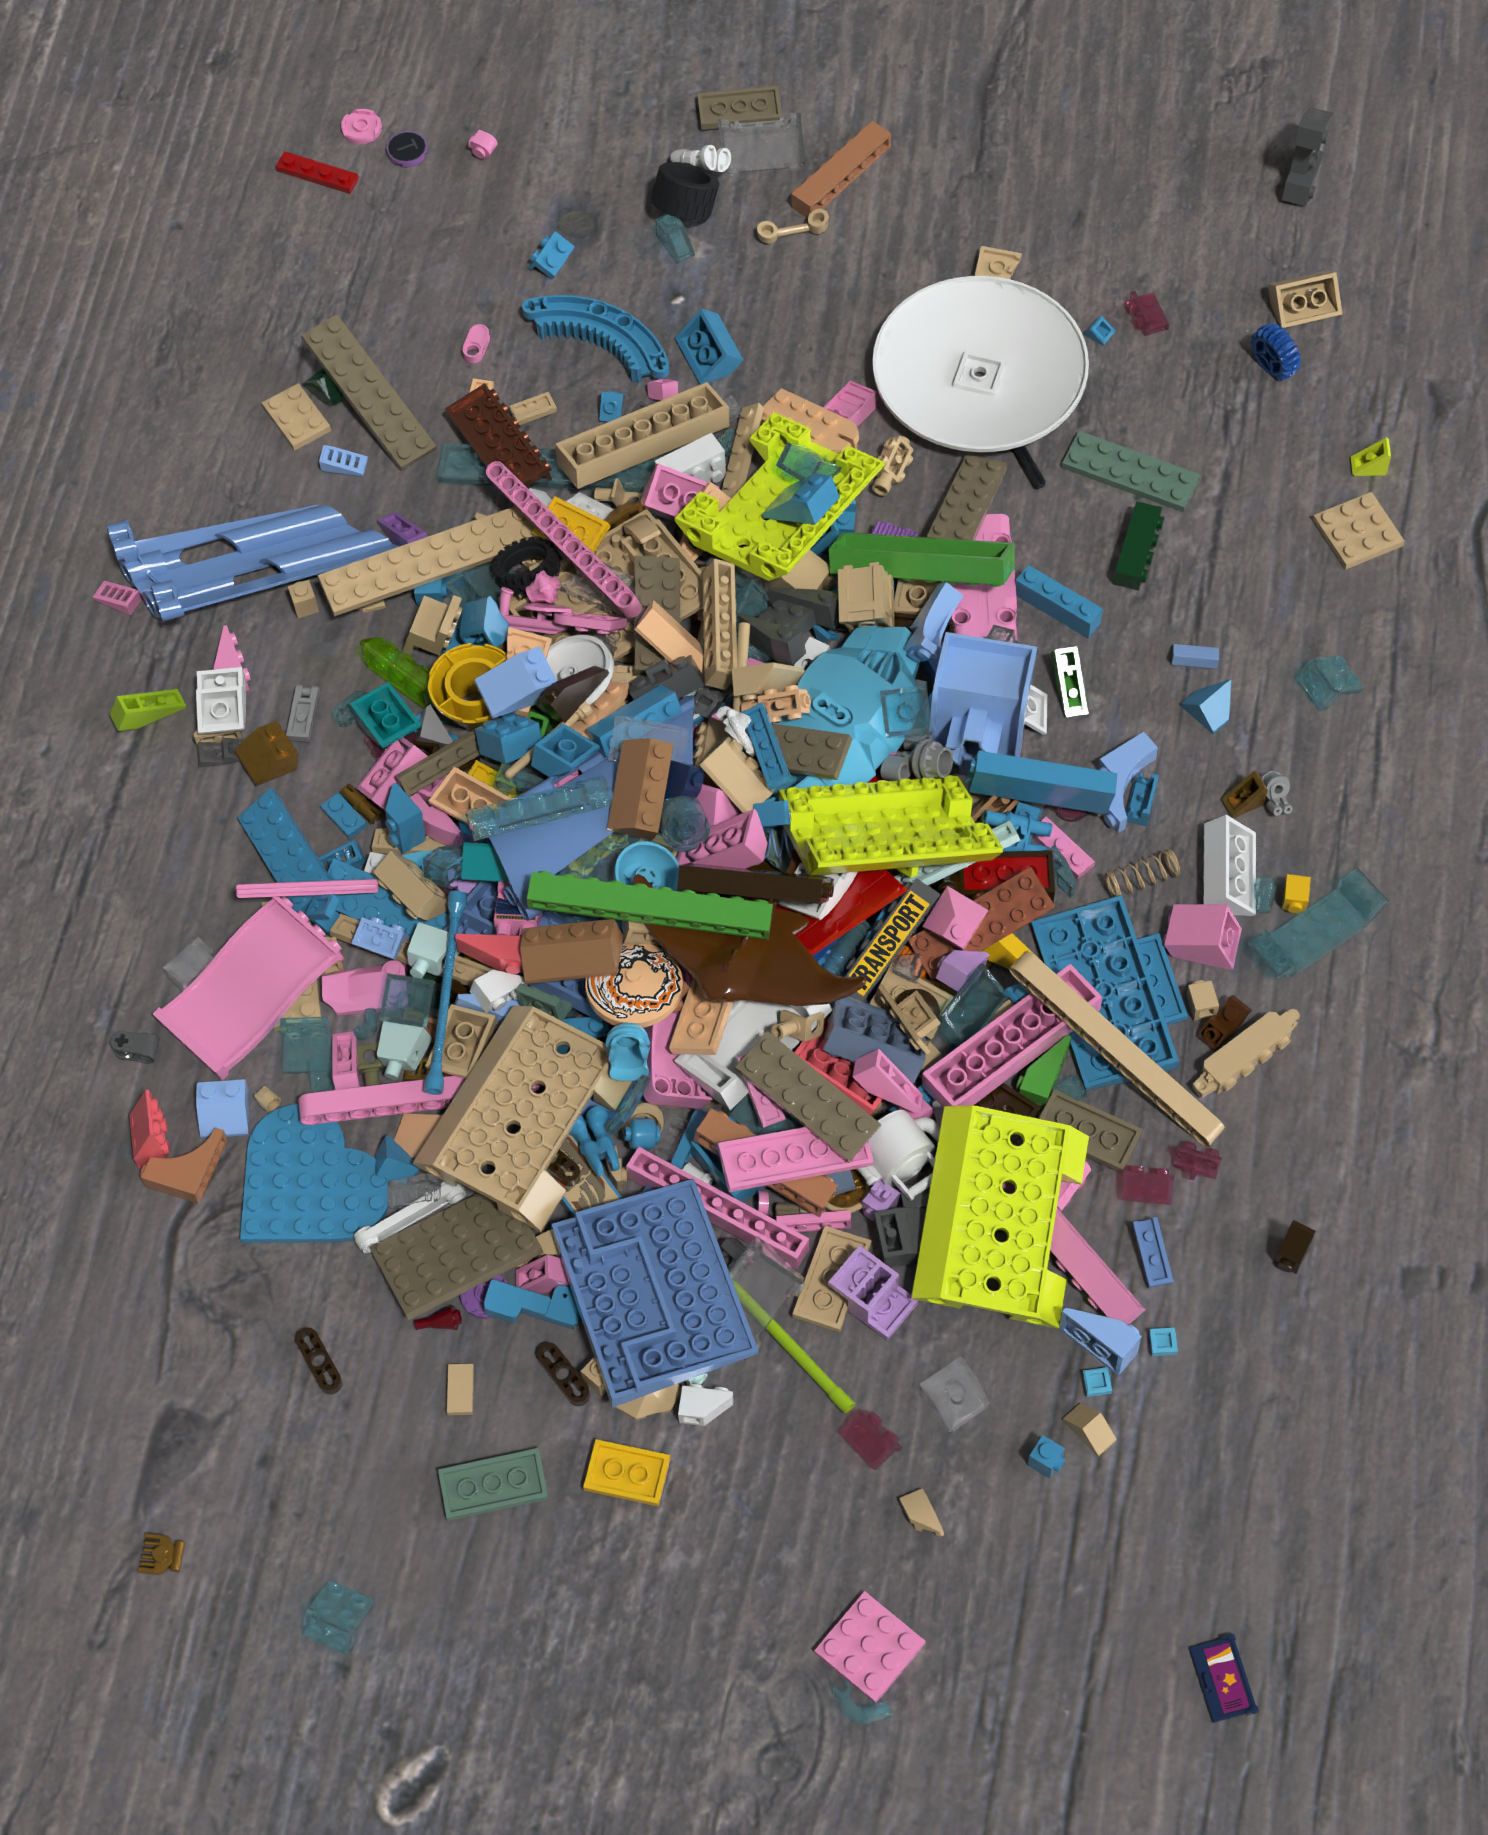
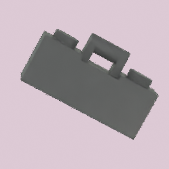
(680, 676)

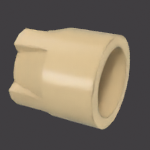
(267, 1099)

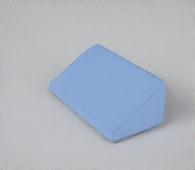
(1195, 656)

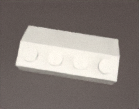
(1230, 865)

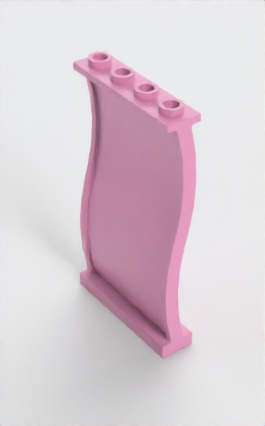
(249, 985)

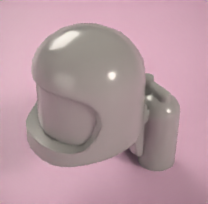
(1278, 788)

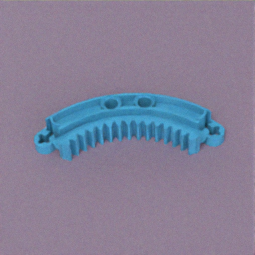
(605, 325)

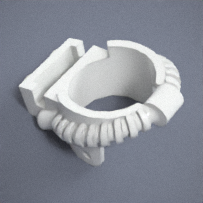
(736, 726)

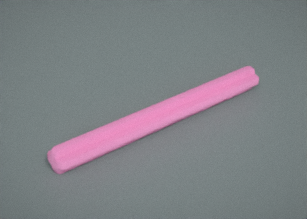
(306, 888)

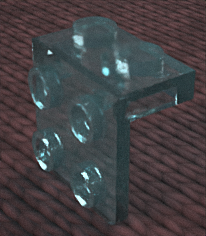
(1327, 679)
(336, 1617)

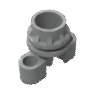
(922, 758)

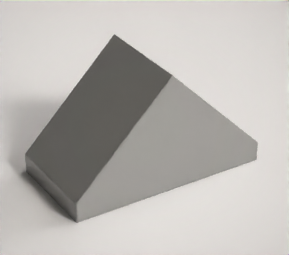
(432, 729)

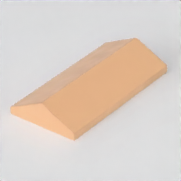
(669, 636)

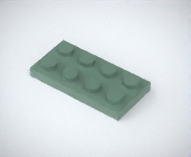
(493, 1484)

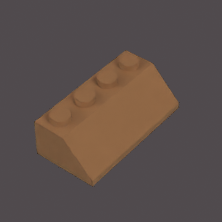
(640, 787)
(571, 951)

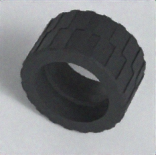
(685, 191)

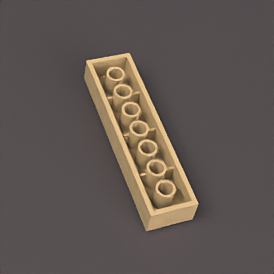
(642, 435)

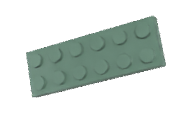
(1131, 471)

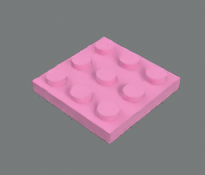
(869, 1647)

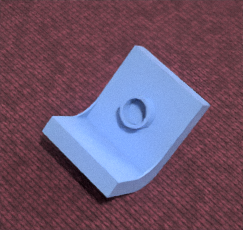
(981, 696)

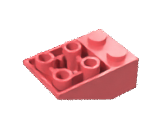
(148, 1130)

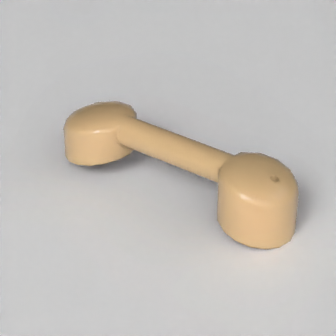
(817, 224)

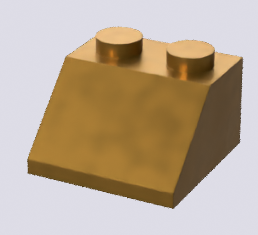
(267, 753)

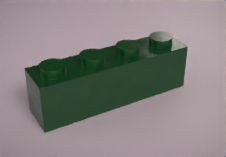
(1137, 546)

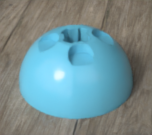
(649, 860)

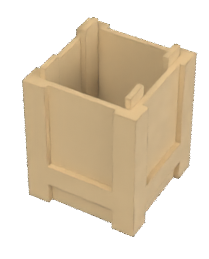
(865, 597)

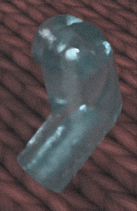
(369, 1027)

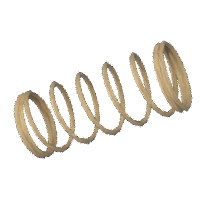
(1172, 856)

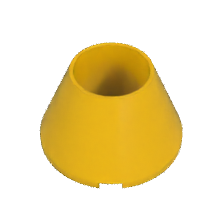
(454, 678)

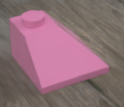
(955, 918)

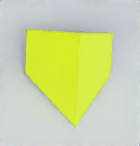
(1372, 460)

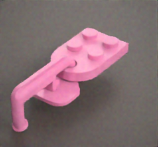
(562, 618)

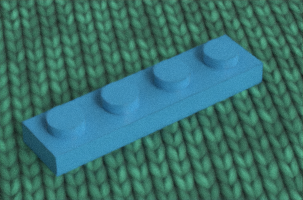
(767, 747)

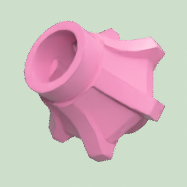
(543, 588)

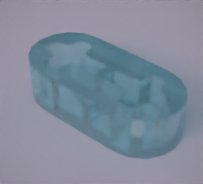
(345, 708)

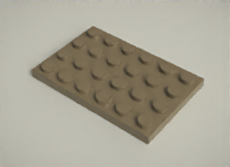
(452, 1253)

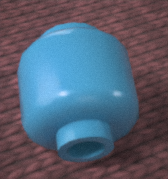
(642, 1133)

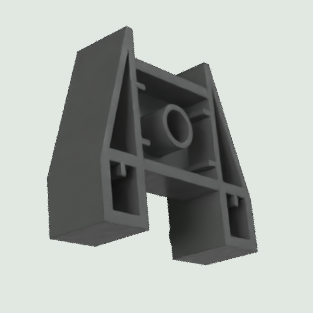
(1307, 157)
(789, 617)

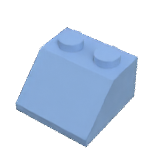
(223, 1107)

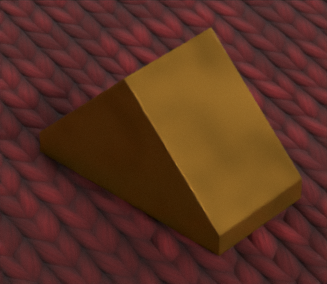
(1246, 795)

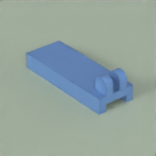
(1152, 1253)

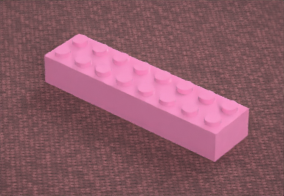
(1002, 1047)

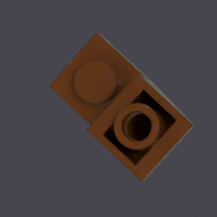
(1225, 1023)

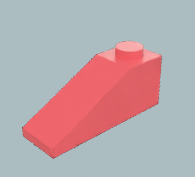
(494, 950)

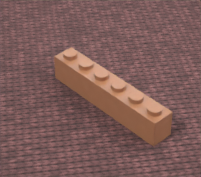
(841, 169)
(810, 1193)

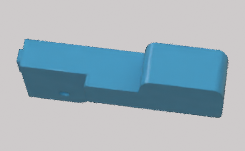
(508, 1302)

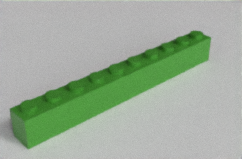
(650, 905)

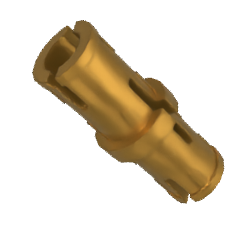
(361, 803)

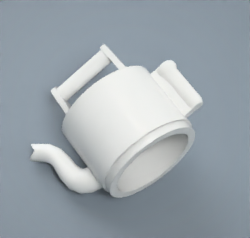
(901, 1151)

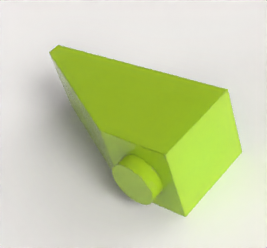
(145, 708)

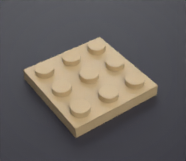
(1358, 530)

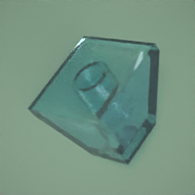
(407, 1000)

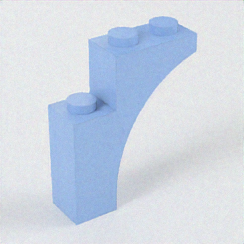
(931, 623)
(1127, 762)

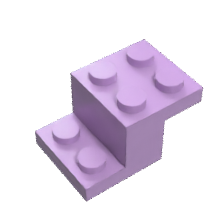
(873, 1292)

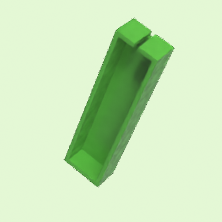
(926, 558)

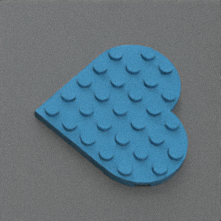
(307, 1183)

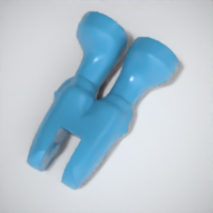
(604, 1144)

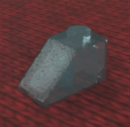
(674, 237)
(444, 865)

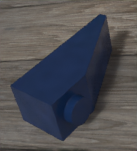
(683, 780)

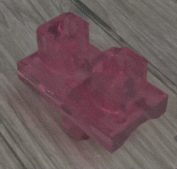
(1197, 1162)

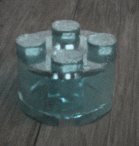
(684, 823)

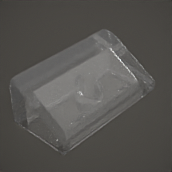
(908, 967)

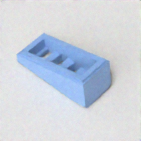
(335, 454)

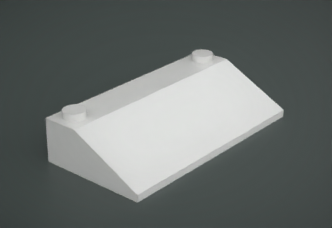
(743, 1029)

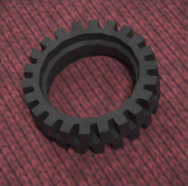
(521, 551)

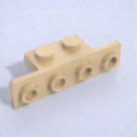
(915, 1016)

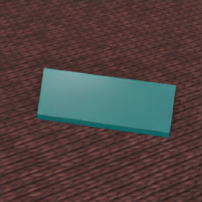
(482, 863)

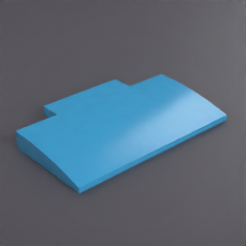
(1128, 974)

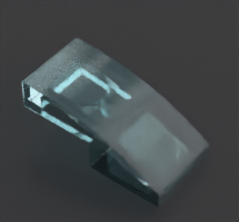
(1064, 876)

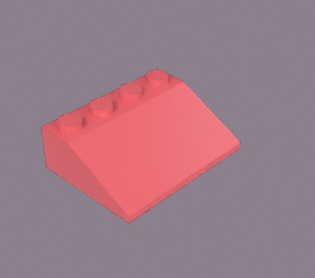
(837, 1071)

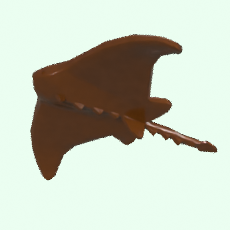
(754, 968)

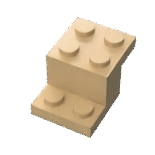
(433, 625)

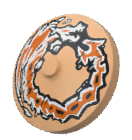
(643, 989)

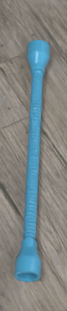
(434, 1080)

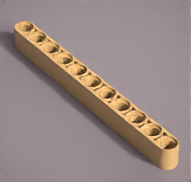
(1116, 1048)

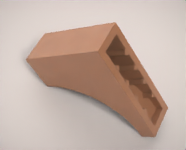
(188, 1174)

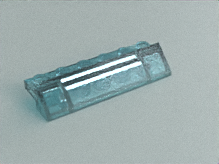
(539, 807)

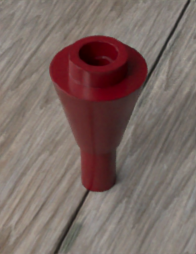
(445, 1319)

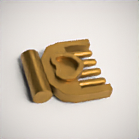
(164, 1555)

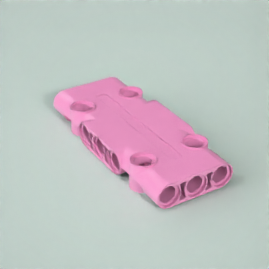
(983, 604)

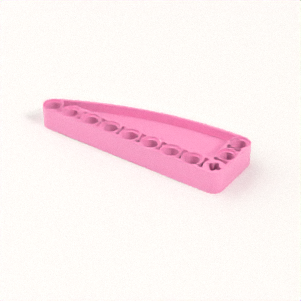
(665, 1072)

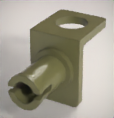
(369, 1070)

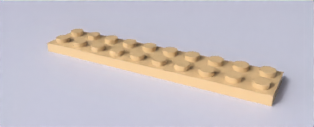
(423, 560)

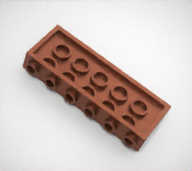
(496, 435)

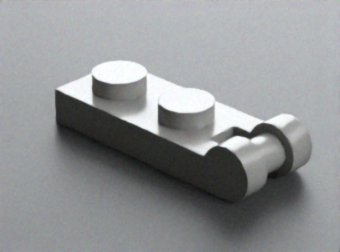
(303, 713)

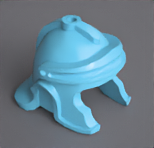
(628, 1052)

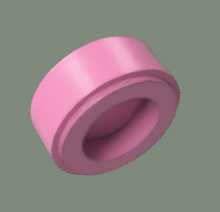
(763, 1202)

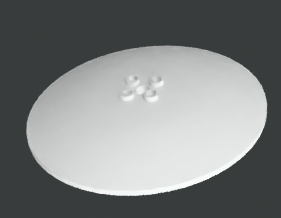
(988, 325)

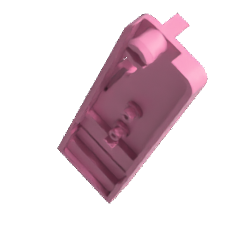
(854, 402)

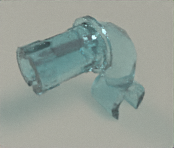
(861, 1714)

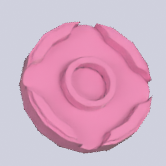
(361, 126)

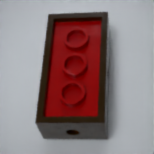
(990, 874)

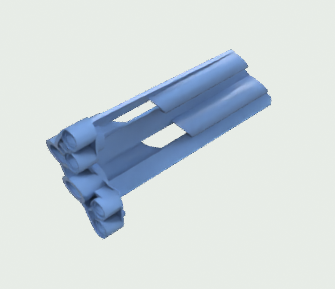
(295, 541)

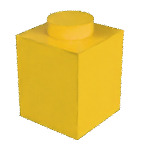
(1296, 893)

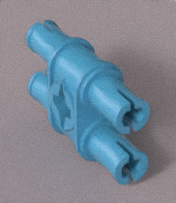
(1024, 827)

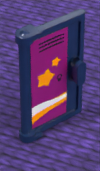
(1222, 1671)

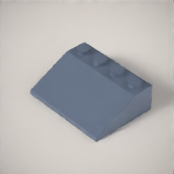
(861, 1028)

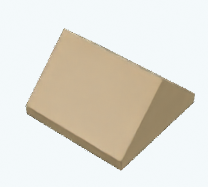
(913, 595)

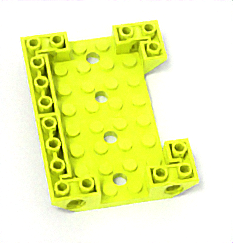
(772, 544)
(970, 1205)

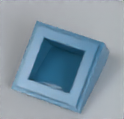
(1099, 330)

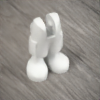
(706, 159)

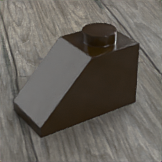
(1294, 1247)

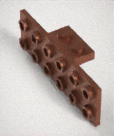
(1009, 909)

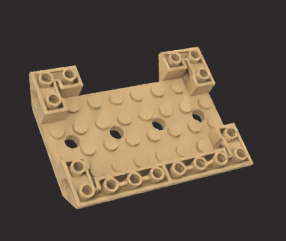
(501, 1095)

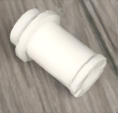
(689, 1168)

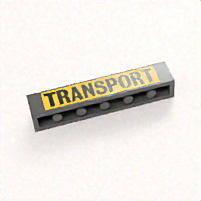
(891, 935)

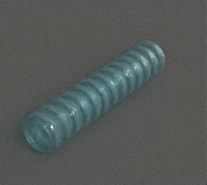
(846, 948)

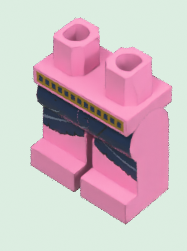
(508, 918)

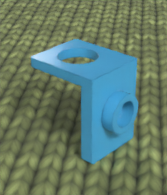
(611, 405)

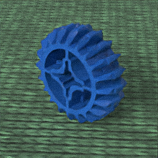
(1275, 351)

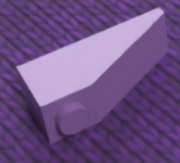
(400, 529)

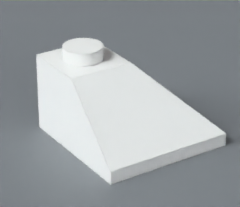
(1036, 710)

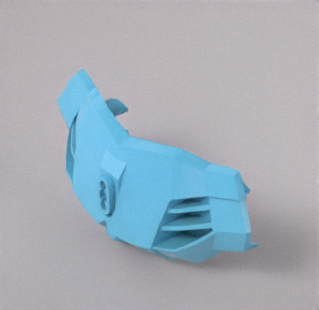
(850, 687)

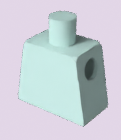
(427, 950)
(401, 1047)

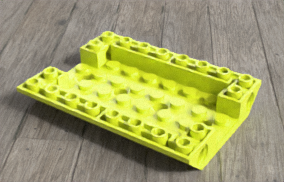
(886, 825)

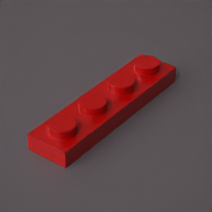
(317, 172)

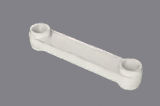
(369, 1235)

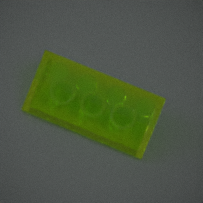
(397, 668)

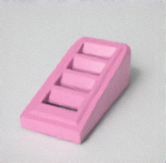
(126, 607)

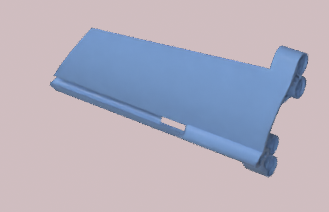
(563, 840)

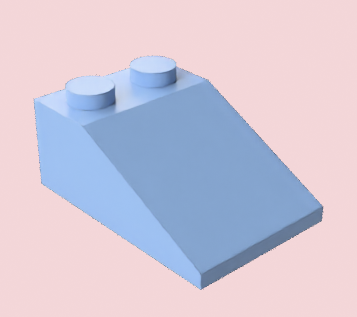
(515, 682)
(1103, 1337)

